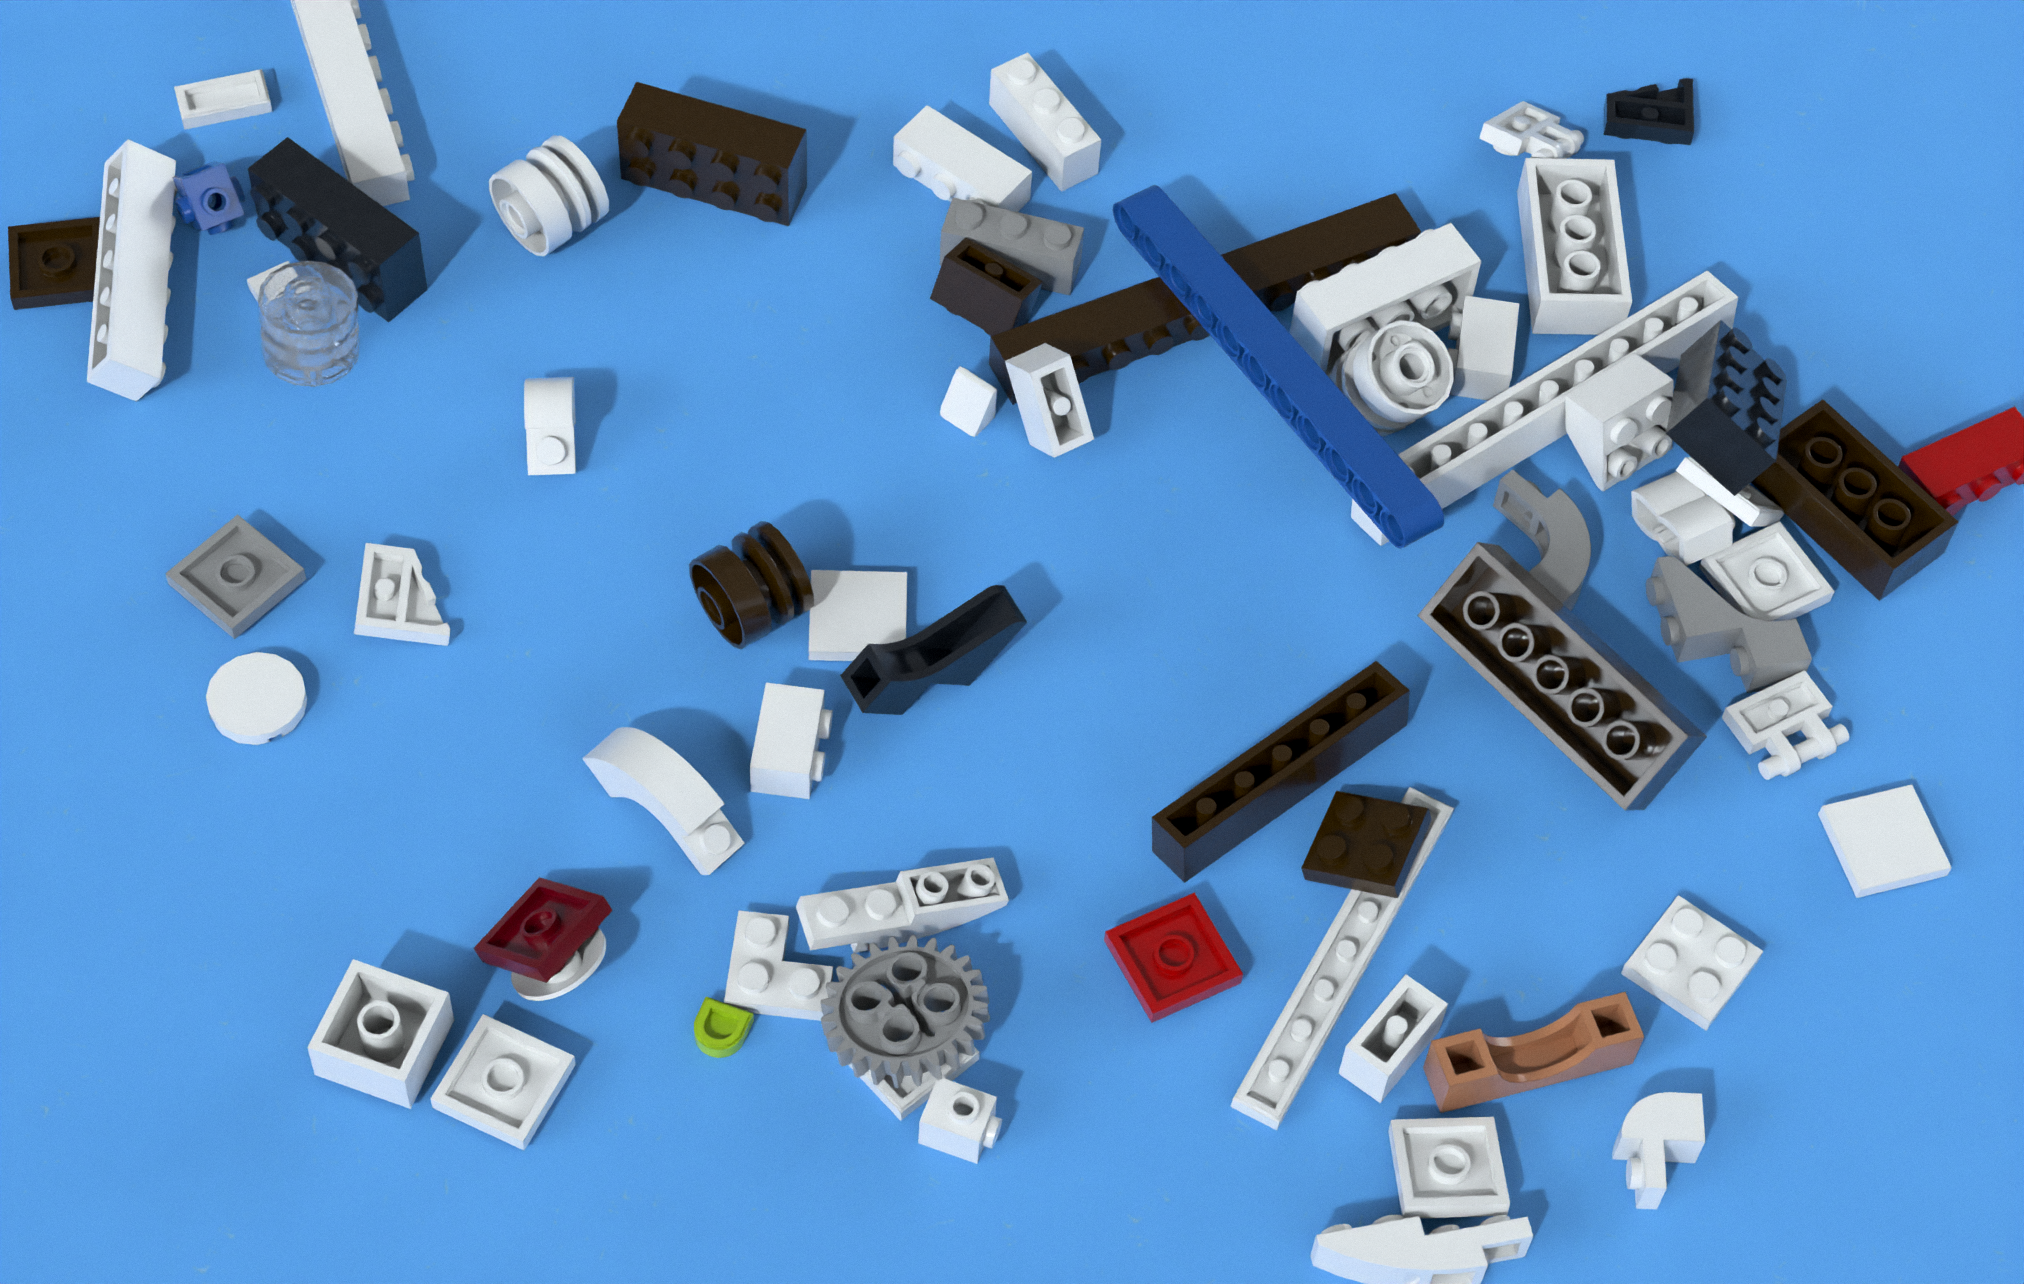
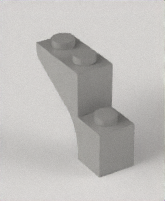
(1706, 625)

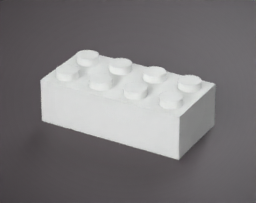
(1573, 246)
(1407, 282)

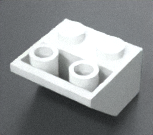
(1620, 419)

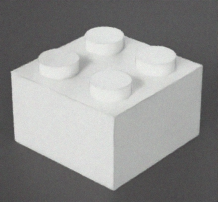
(381, 1033)

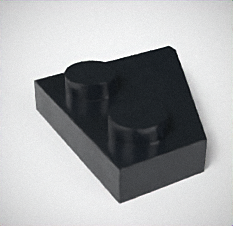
(1652, 114)

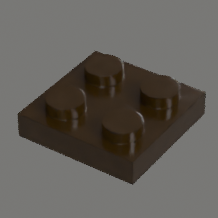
(53, 262)
(1366, 844)

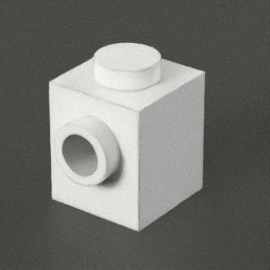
(959, 1120)

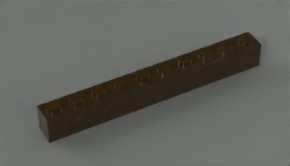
(1152, 319)

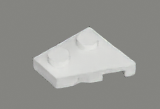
(397, 598)

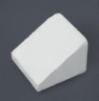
(969, 402)

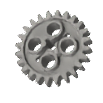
(871, 1036)

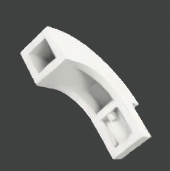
(664, 783)

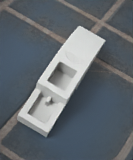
(916, 904)
(1400, 1252)

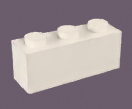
(1044, 121)
(959, 163)

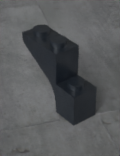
(946, 652)

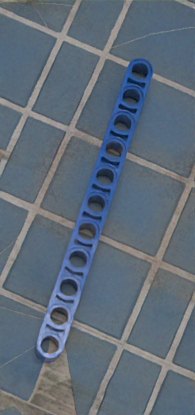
(1279, 368)

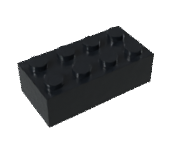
(337, 224)
(1728, 407)

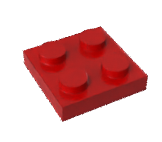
(1173, 957)

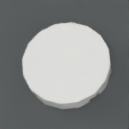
(256, 698)

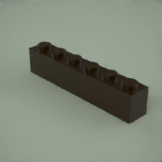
(1279, 771)

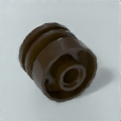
(751, 584)

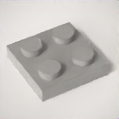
(236, 576)

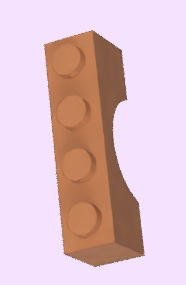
(1583, 1042)

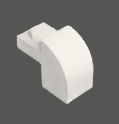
(550, 425)
(1657, 1132)

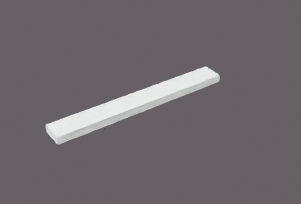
(1328, 986)

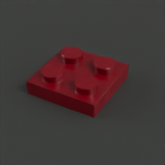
(543, 929)

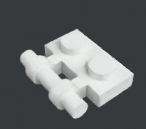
(1531, 131)
(1778, 712)

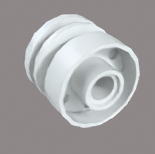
(549, 195)
(1395, 375)

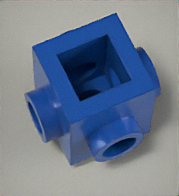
(197, 186)

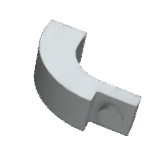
(1555, 529)

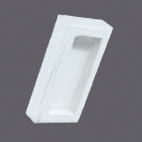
(223, 99)

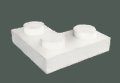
(763, 980)

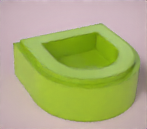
(721, 1028)

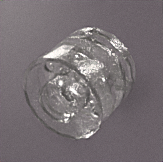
(309, 323)

